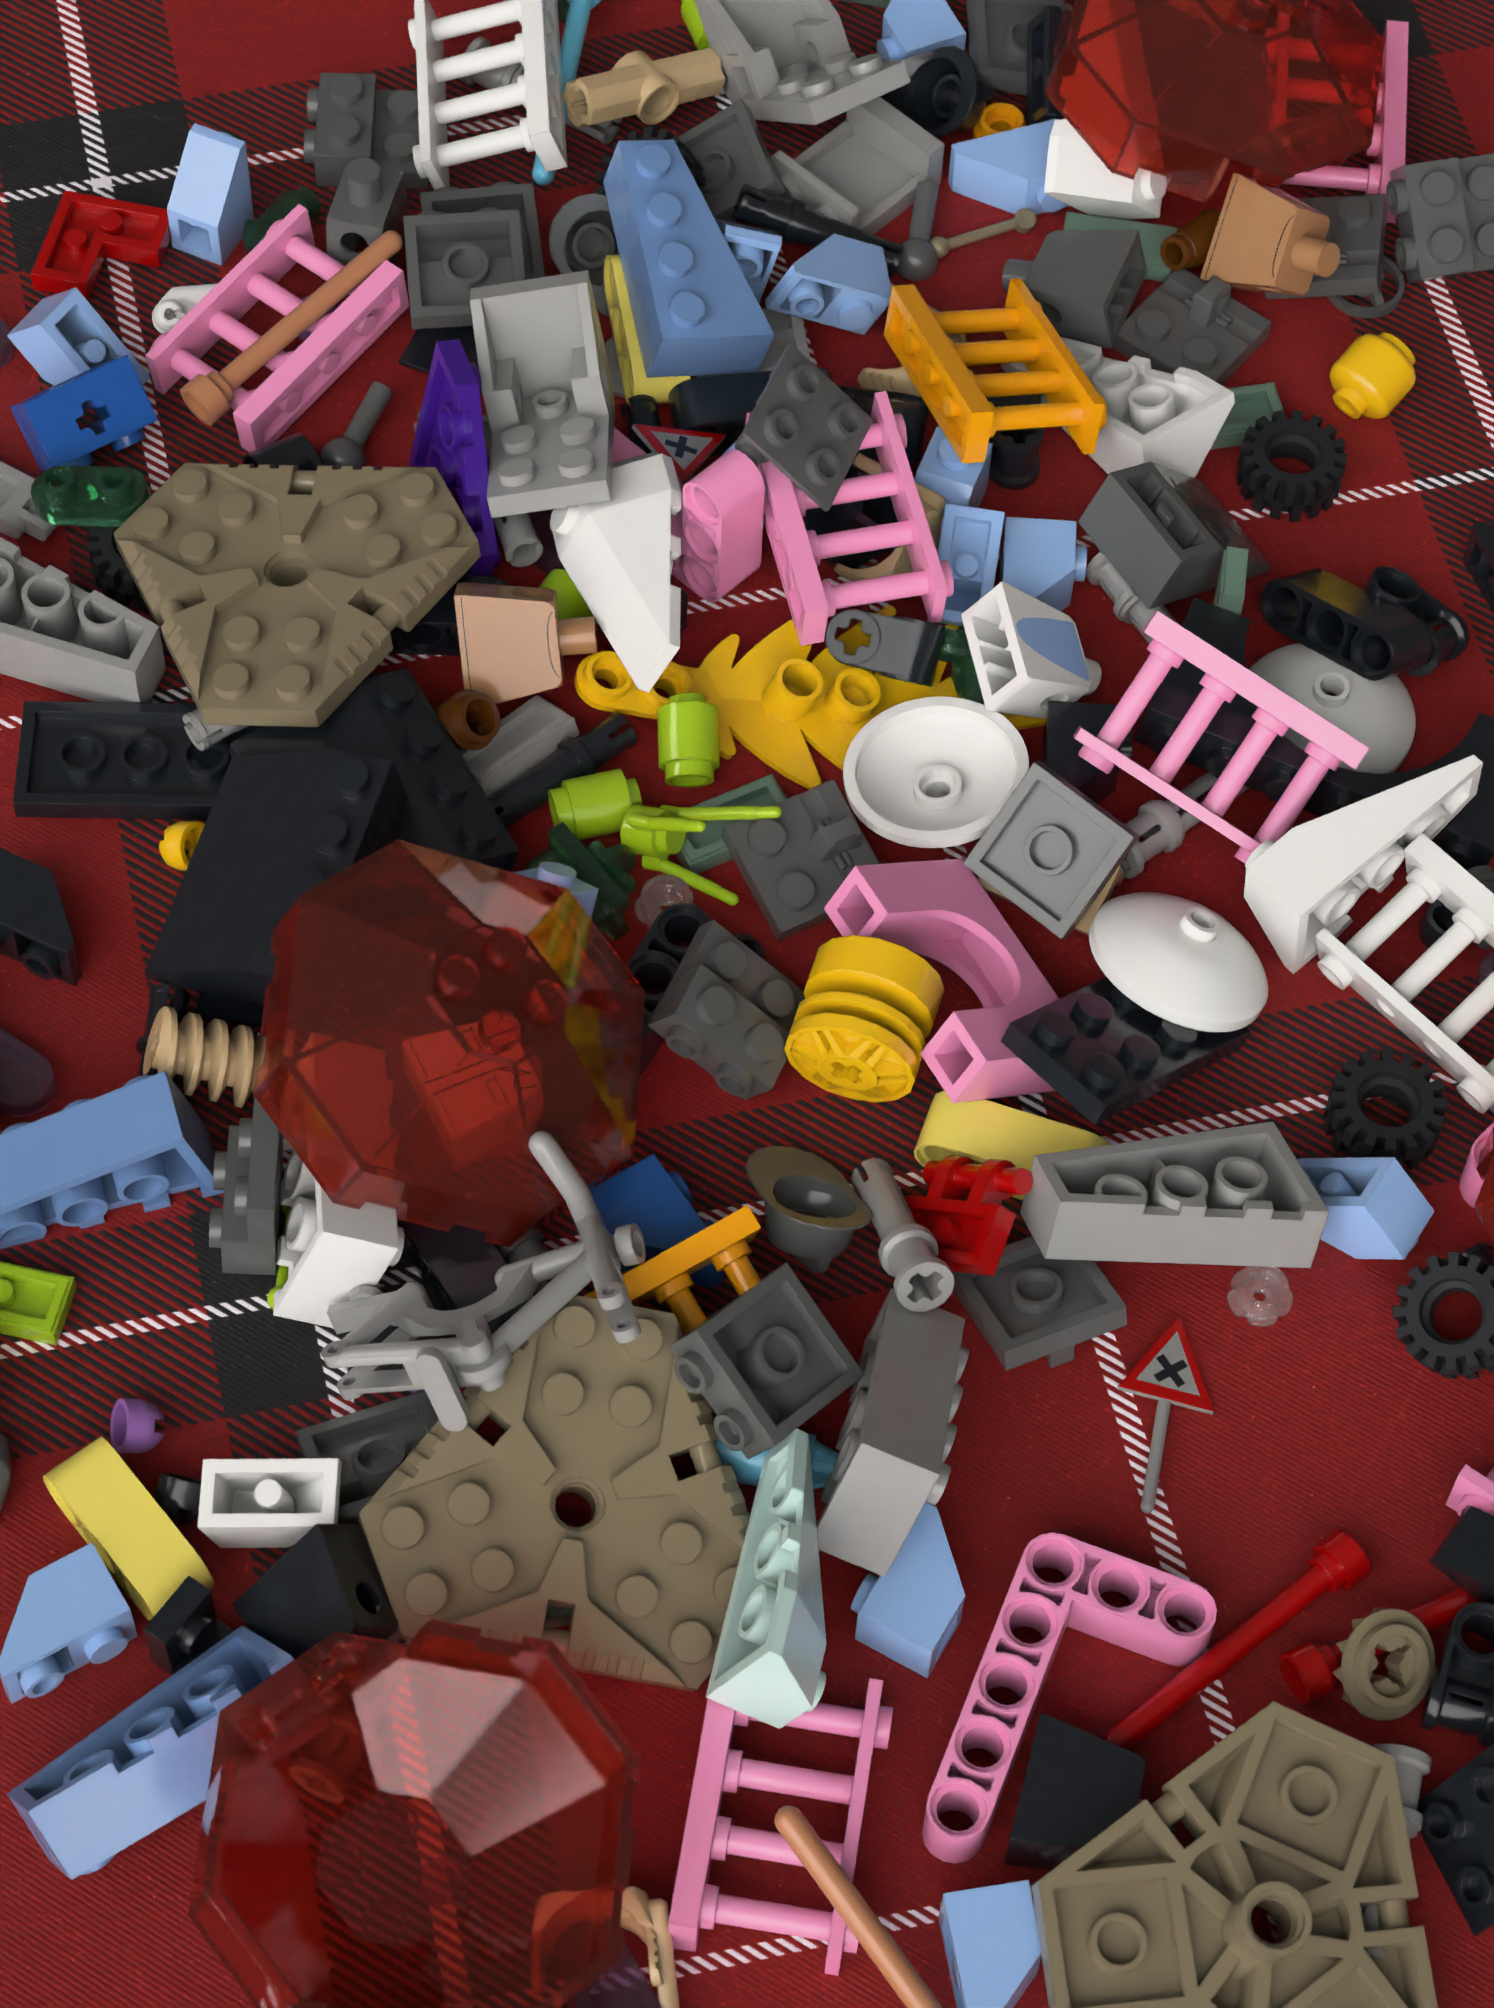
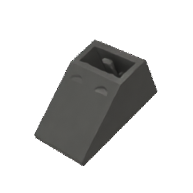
(1164, 533)

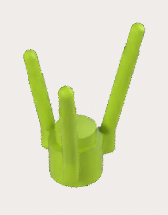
(663, 830)

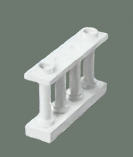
(537, 90)
(1429, 878)

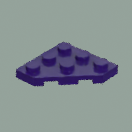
(454, 442)

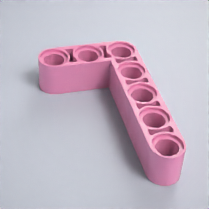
(716, 523)
(1026, 1666)

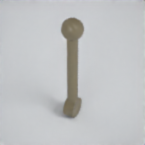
(1022, 222)

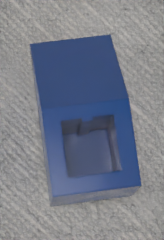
(659, 1206)

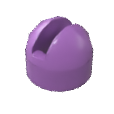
(134, 1425)

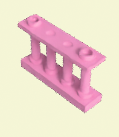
(1389, 130)
(299, 374)
(801, 551)
(1221, 683)
(712, 1836)

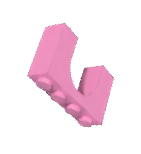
(949, 917)

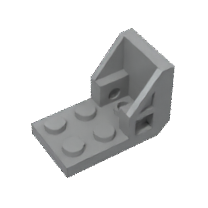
(793, 59)
(544, 393)

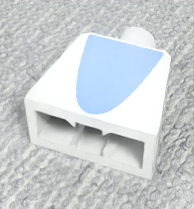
(1026, 653)

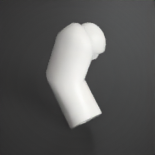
(177, 304)

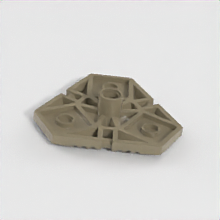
(275, 586)
(475, 1526)
(1280, 1824)

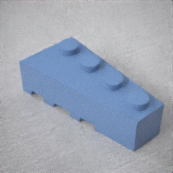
(678, 270)
(102, 1157)
(143, 1761)

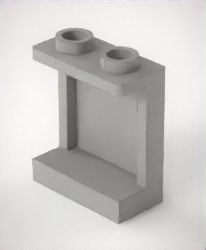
(863, 167)

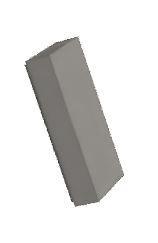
(521, 743)

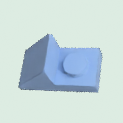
(971, 546)

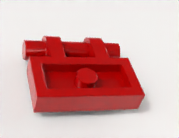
(972, 1231)

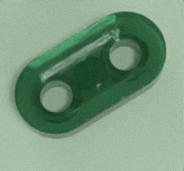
(88, 495)

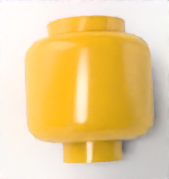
(1372, 376)

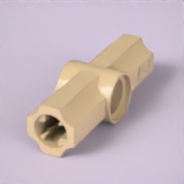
(643, 87)

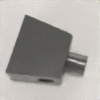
(365, 206)
(1084, 281)

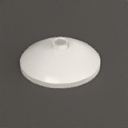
(1368, 710)
(929, 752)
(1179, 961)

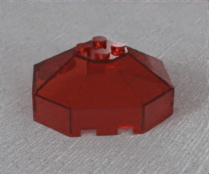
(1217, 83)
(439, 1024)
(417, 1828)

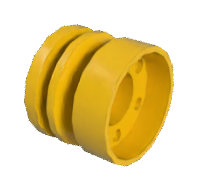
(864, 1018)

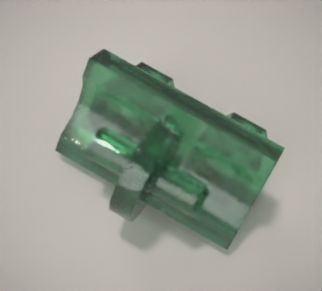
(599, 867)

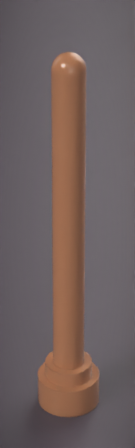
(210, 394)
(853, 1909)

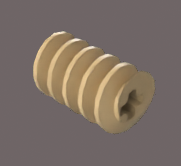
(204, 1054)

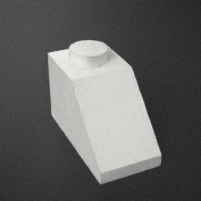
(267, 1500)

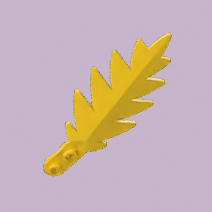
(773, 697)

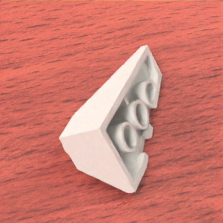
(1085, 183)
(1150, 411)
(624, 561)
(1327, 863)

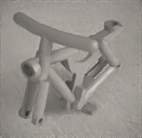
(475, 1353)

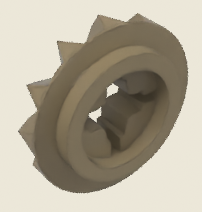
(1408, 1665)

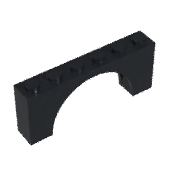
(1465, 838)

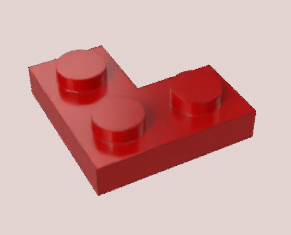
(95, 228)

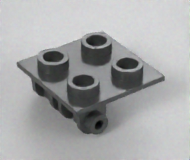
(805, 427)

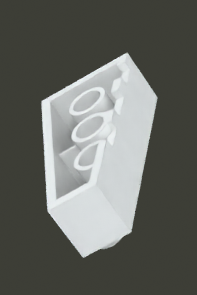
(329, 1246)

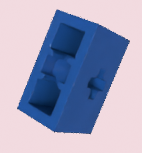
(109, 390)

